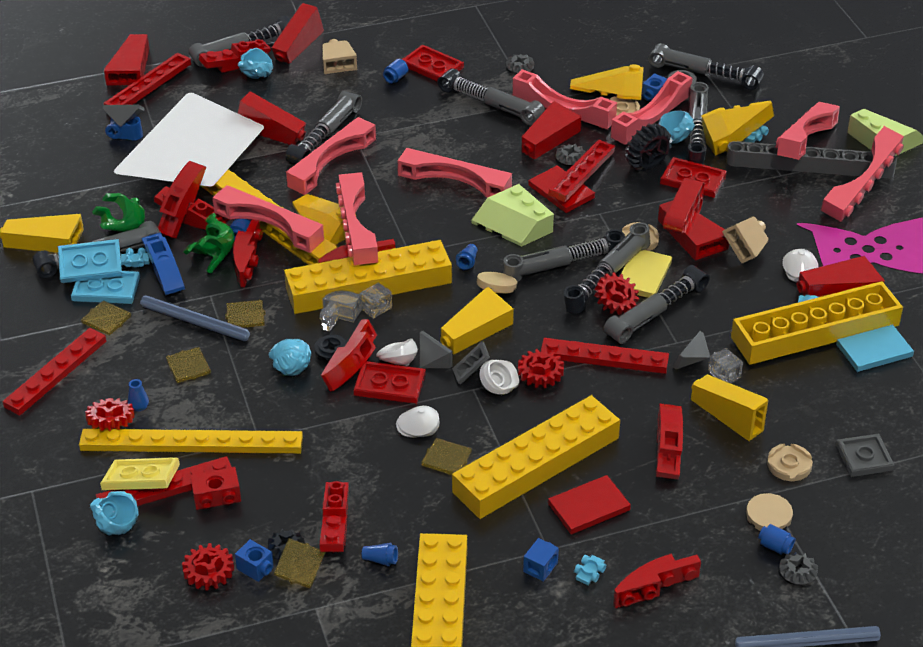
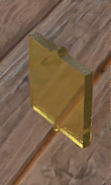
(246, 313)
(106, 317)
(188, 364)
(446, 456)
(299, 563)

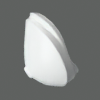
(798, 261)
(399, 353)
(499, 376)
(418, 422)

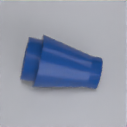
(466, 258)
(137, 395)
(383, 553)

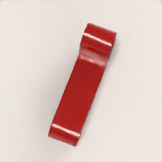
(687, 200)

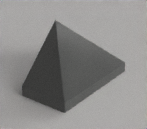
(123, 113)
(694, 352)
(433, 353)
(471, 363)

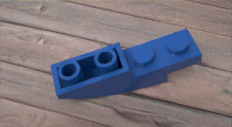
(163, 263)

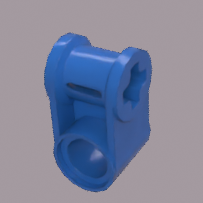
(131, 130)

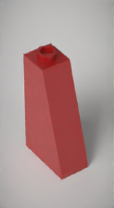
(298, 34)
(129, 61)
(277, 123)
(550, 130)
(700, 236)
(838, 277)

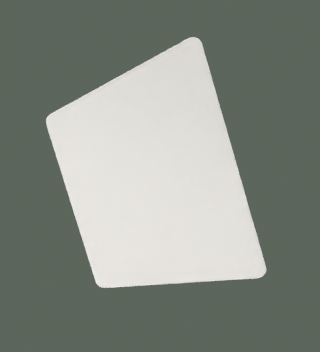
(191, 132)

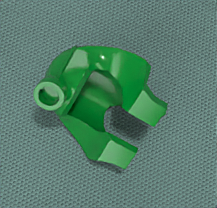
(132, 213)
(215, 244)

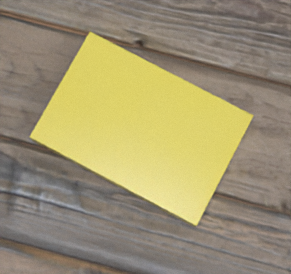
(647, 271)
(140, 473)

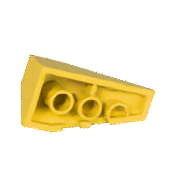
(622, 81)
(734, 124)
(323, 212)

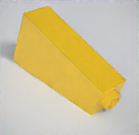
(42, 232)
(477, 321)
(732, 405)

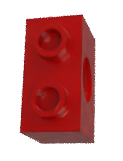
(215, 488)

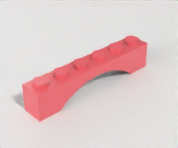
(672, 93)
(594, 111)
(818, 118)
(352, 137)
(420, 165)
(842, 198)
(240, 205)
(362, 241)

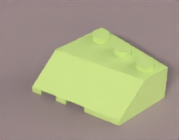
(866, 124)
(515, 216)

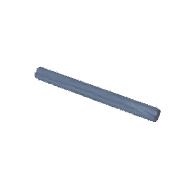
(195, 318)
(811, 638)

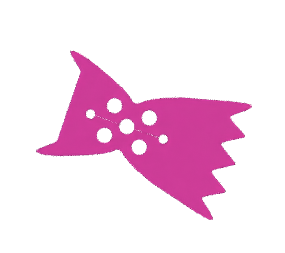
(906, 234)

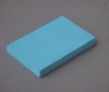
(89, 261)
(112, 289)
(875, 348)

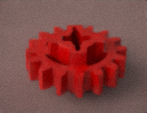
(618, 294)
(540, 368)
(109, 414)
(208, 566)

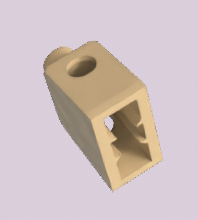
(338, 57)
(747, 238)

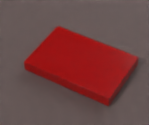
(431, 62)
(680, 169)
(543, 181)
(389, 382)
(589, 504)

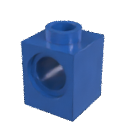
(652, 86)
(540, 559)
(254, 560)

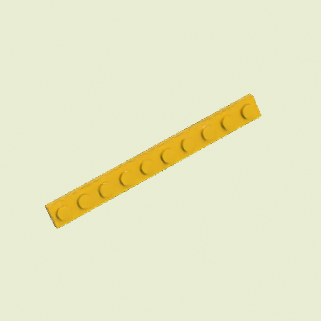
(191, 441)

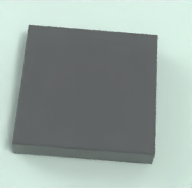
(865, 455)

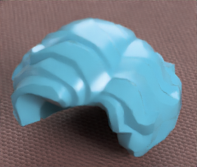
(255, 64)
(678, 124)
(290, 356)
(115, 513)

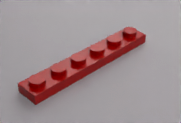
(150, 81)
(581, 171)
(607, 355)
(54, 371)
(180, 482)

